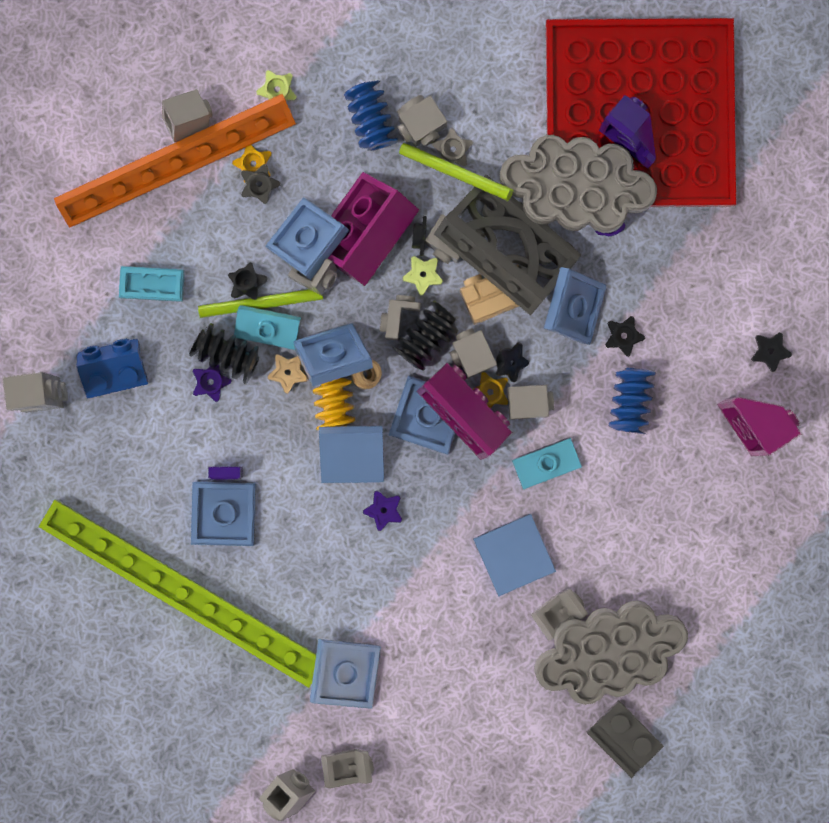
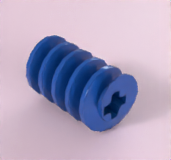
(369, 117)
(631, 400)

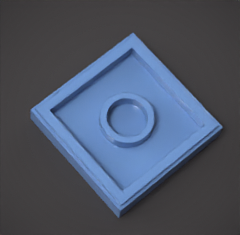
(307, 238)
(575, 306)
(333, 354)
(419, 422)
(351, 454)
(223, 513)
(514, 555)
(345, 673)

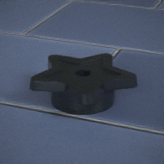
(418, 238)
(243, 274)
(627, 327)
(776, 344)
(504, 362)

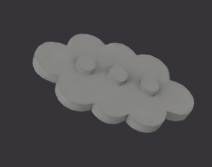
(578, 183)
(611, 652)

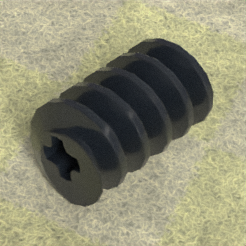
(427, 336)
(225, 353)

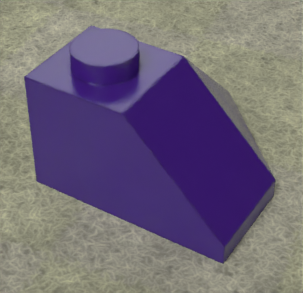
(632, 128)

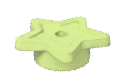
(274, 80)
(429, 268)

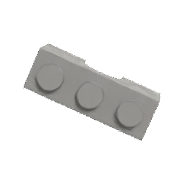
(34, 392)

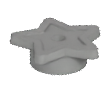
(461, 146)

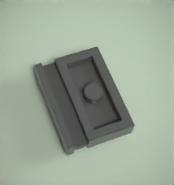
(625, 739)

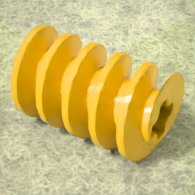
(334, 403)

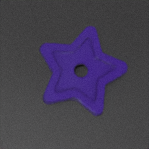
(202, 387)
(374, 510)

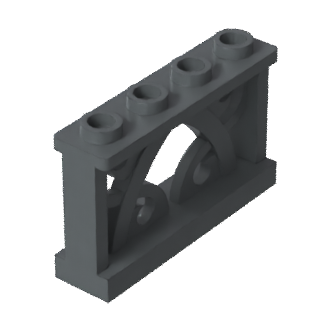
(538, 241)

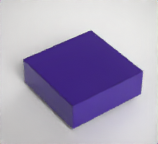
(225, 473)

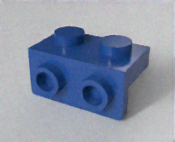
(111, 368)

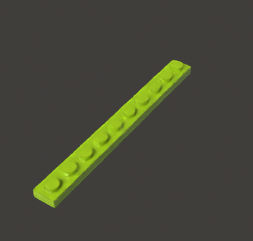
(180, 592)

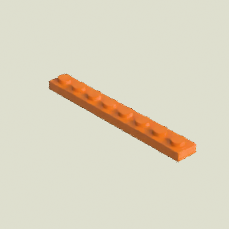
(175, 160)

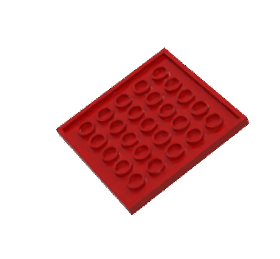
(681, 75)

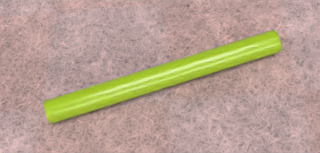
(456, 171)
(262, 302)

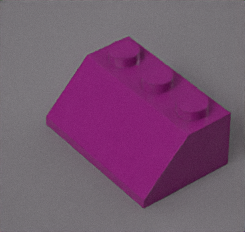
(375, 222)
(465, 411)
(760, 425)

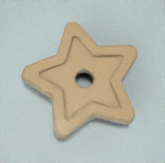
(279, 375)

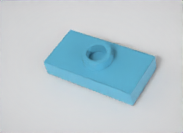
(151, 284)
(267, 327)
(546, 463)

